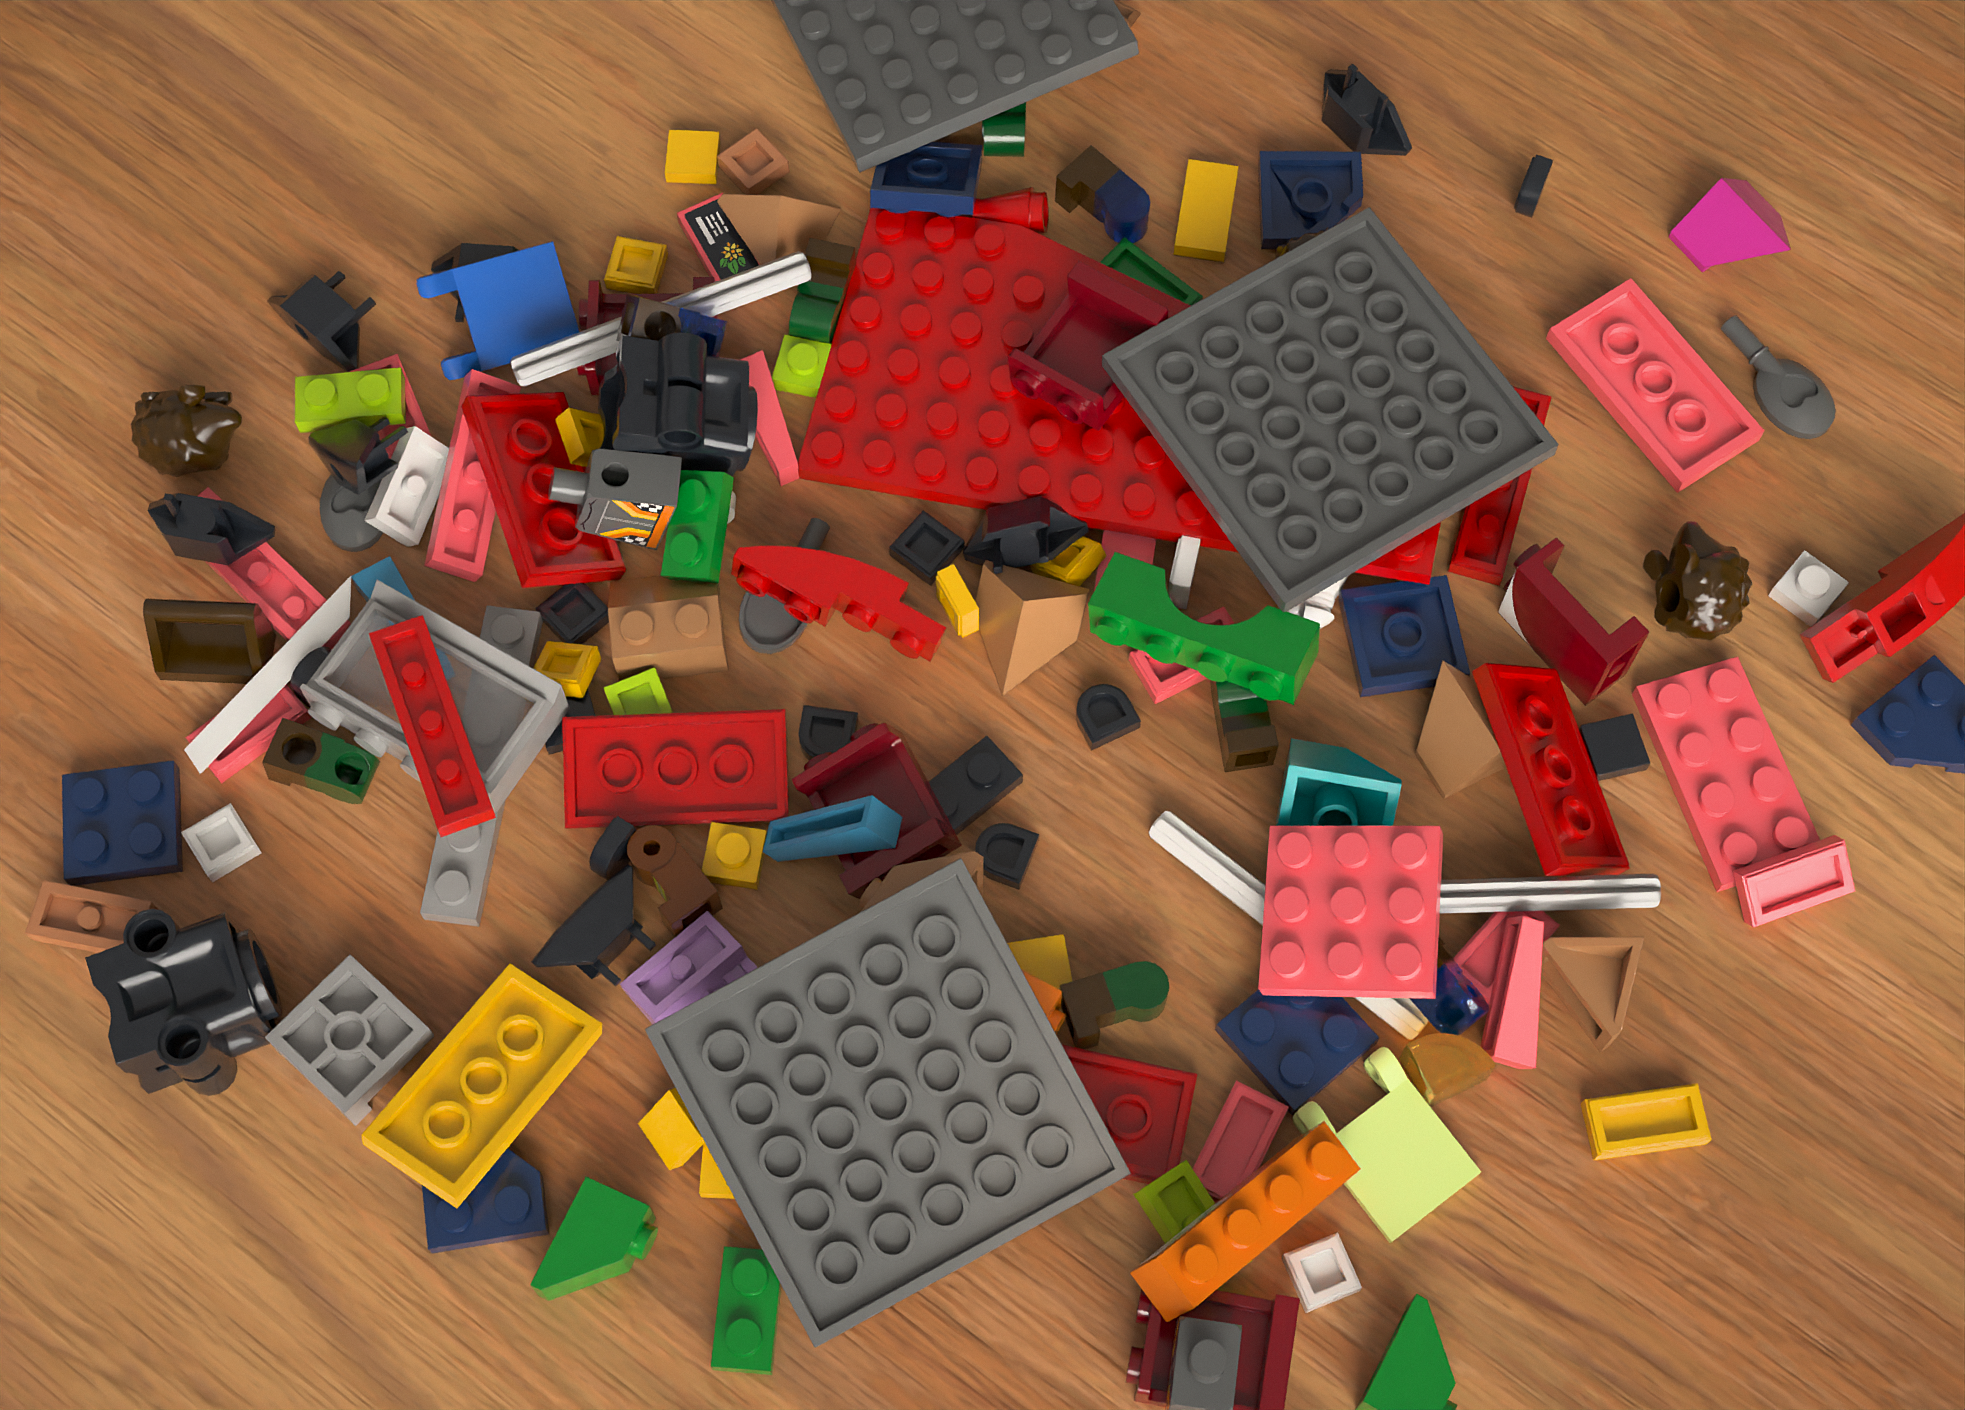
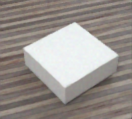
(1183, 570)
(221, 842)
(1321, 1272)

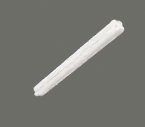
(1249, 895)

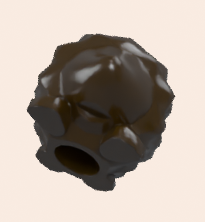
(184, 429)
(1700, 585)

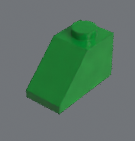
(595, 1241)
(1413, 1366)

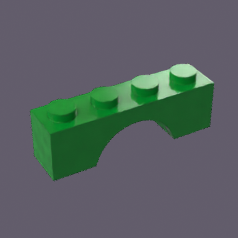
(1262, 653)

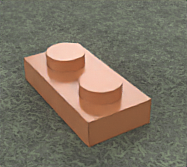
(81, 917)

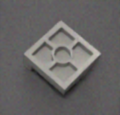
(350, 1038)

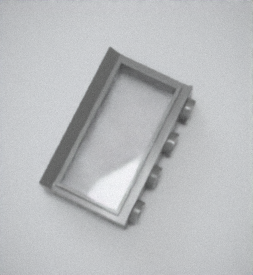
(500, 700)

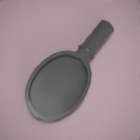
(1784, 388)
(344, 516)
(763, 620)

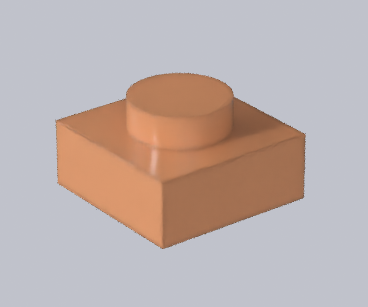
(753, 163)

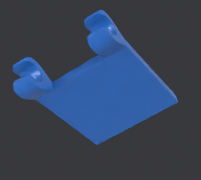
(508, 304)

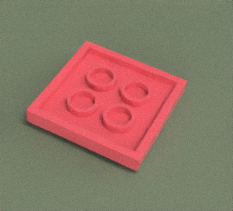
(1351, 911)

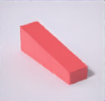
(771, 426)
(1513, 1011)

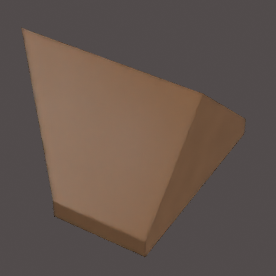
(776, 223)
(1026, 620)
(1457, 737)
(1593, 980)

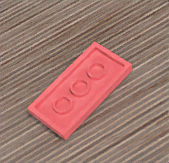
(1654, 385)
(1724, 768)

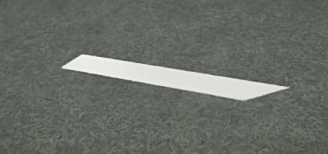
(270, 679)

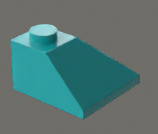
(1335, 788)

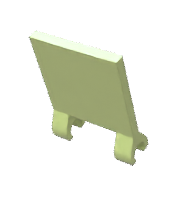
(1402, 1150)

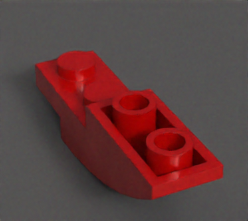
(820, 582)
(1897, 609)

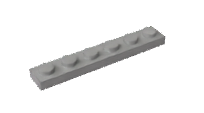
(465, 858)

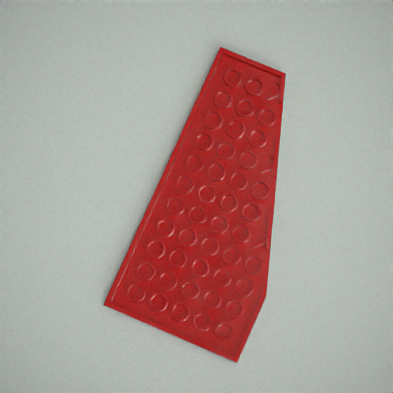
(927, 403)

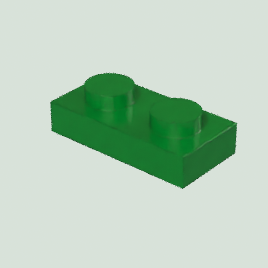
(698, 527)
(746, 1313)

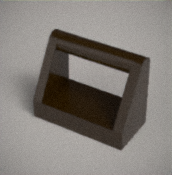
(207, 650)

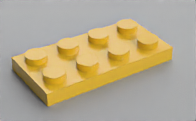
(482, 1085)

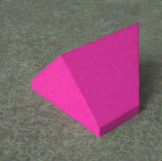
(1730, 226)

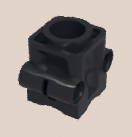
(679, 403)
(185, 1000)

